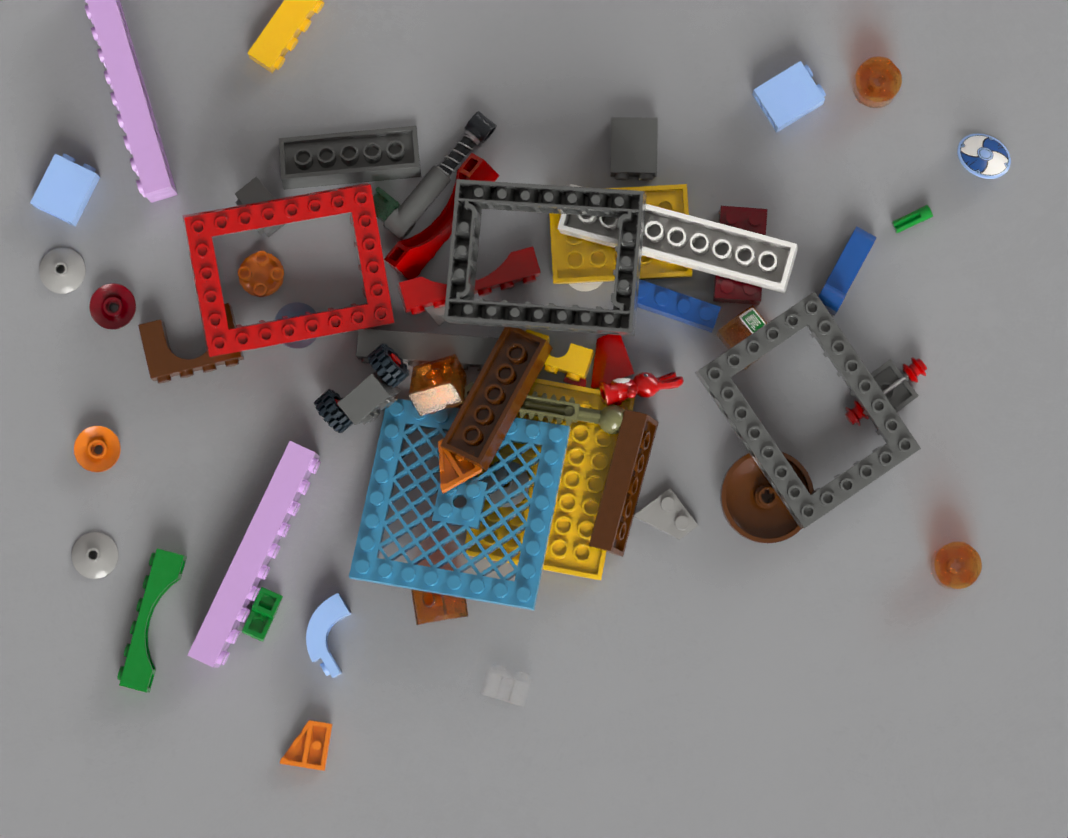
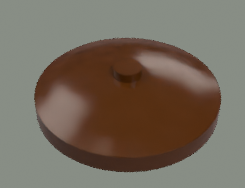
(753, 504)

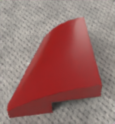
(610, 360)

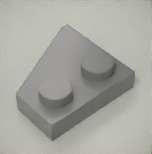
(668, 515)

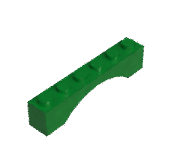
(139, 667)

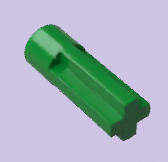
(913, 218)

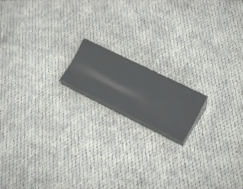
(349, 157)

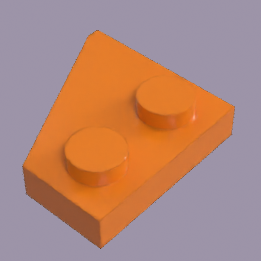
(454, 469)
(310, 747)

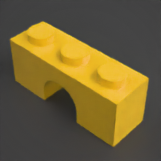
(574, 362)

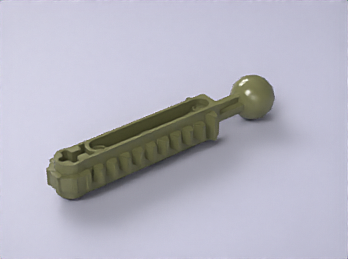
(608, 418)

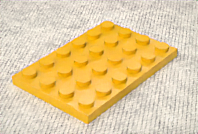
(586, 261)

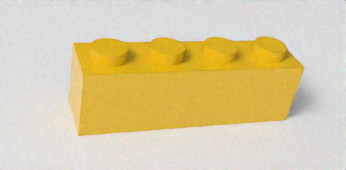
(282, 32)

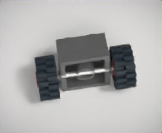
(369, 396)

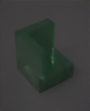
(384, 204)

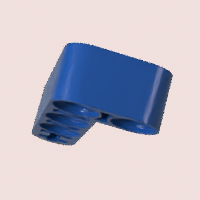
(846, 269)

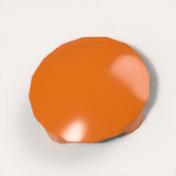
(261, 274)

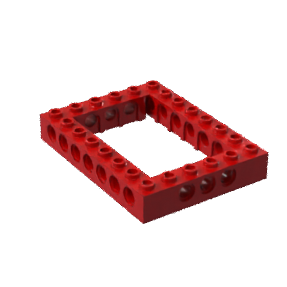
(204, 225)

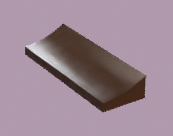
(497, 396)
(624, 482)

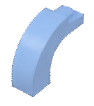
(318, 629)

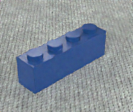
(677, 306)

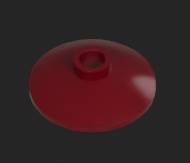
(102, 301)

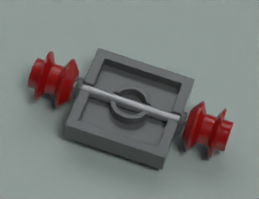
(894, 386)

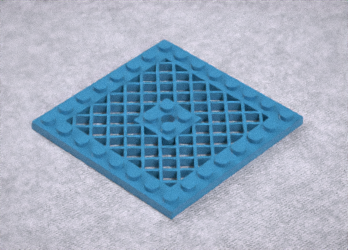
(518, 593)

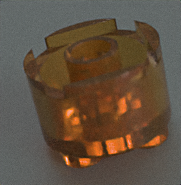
(886, 73)
(964, 555)

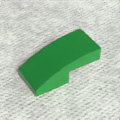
(262, 614)

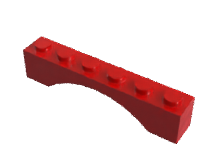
(413, 254)
(517, 267)

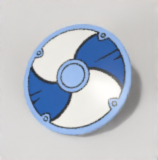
(984, 156)

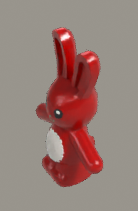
(643, 385)

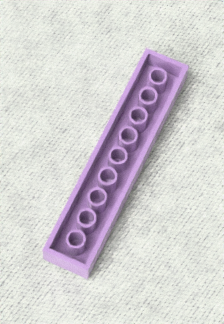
(131, 99)
(254, 555)

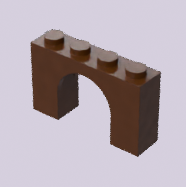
(165, 364)

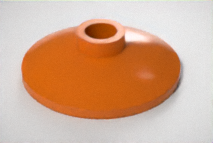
(87, 442)

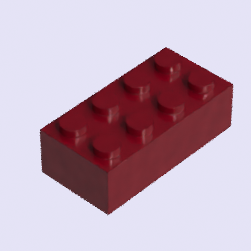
(731, 290)

